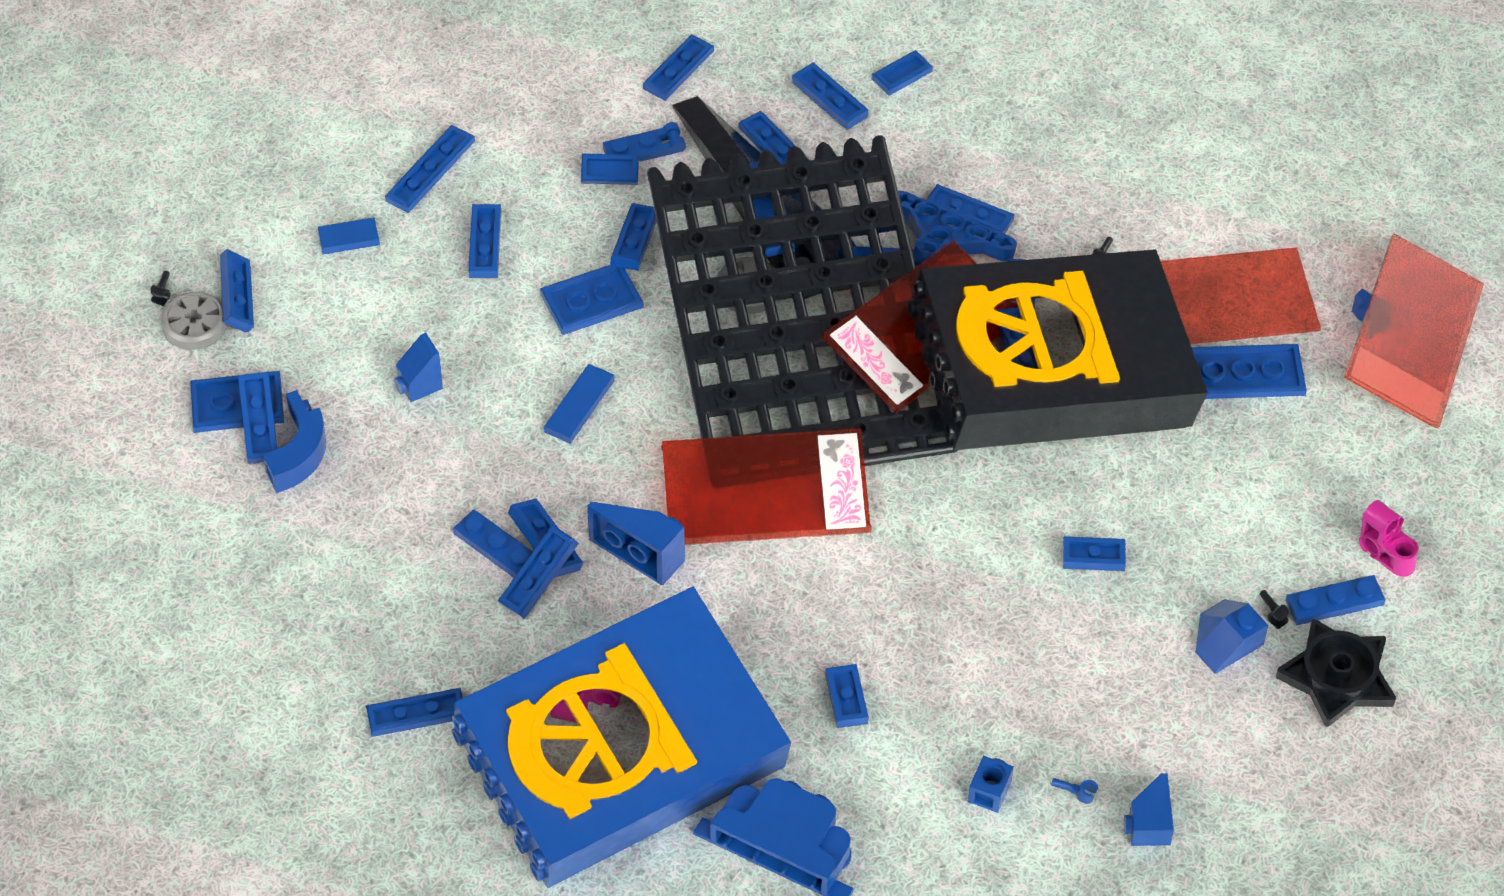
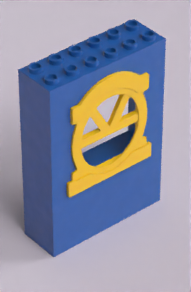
(704, 739)

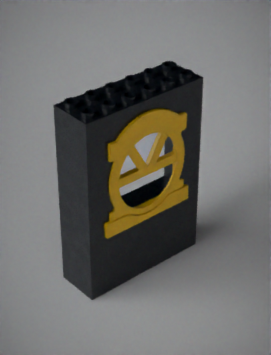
(1126, 380)

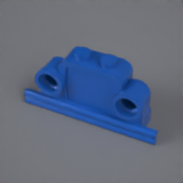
(784, 833)

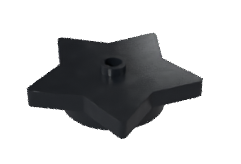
(1339, 672)

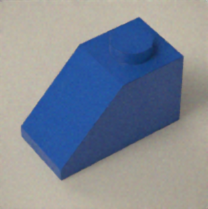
(419, 370)
(1151, 815)

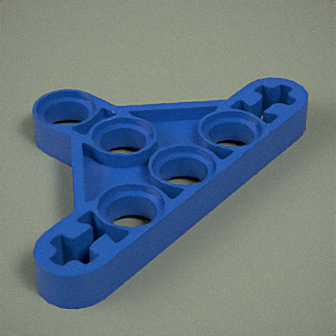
(934, 226)

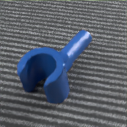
(1081, 795)

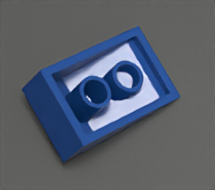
(638, 538)

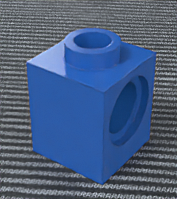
(986, 794)

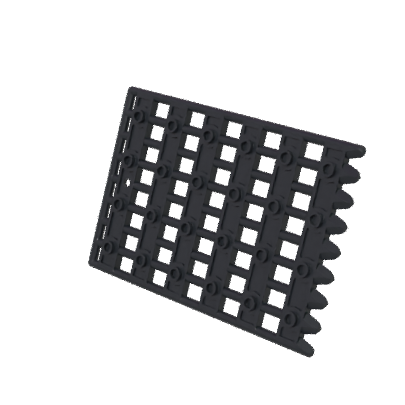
(792, 281)

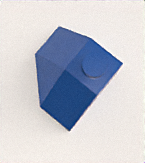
(1229, 633)

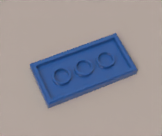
(1251, 371)

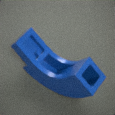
(303, 454)

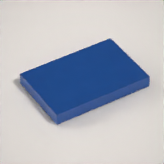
(591, 298)
(218, 402)

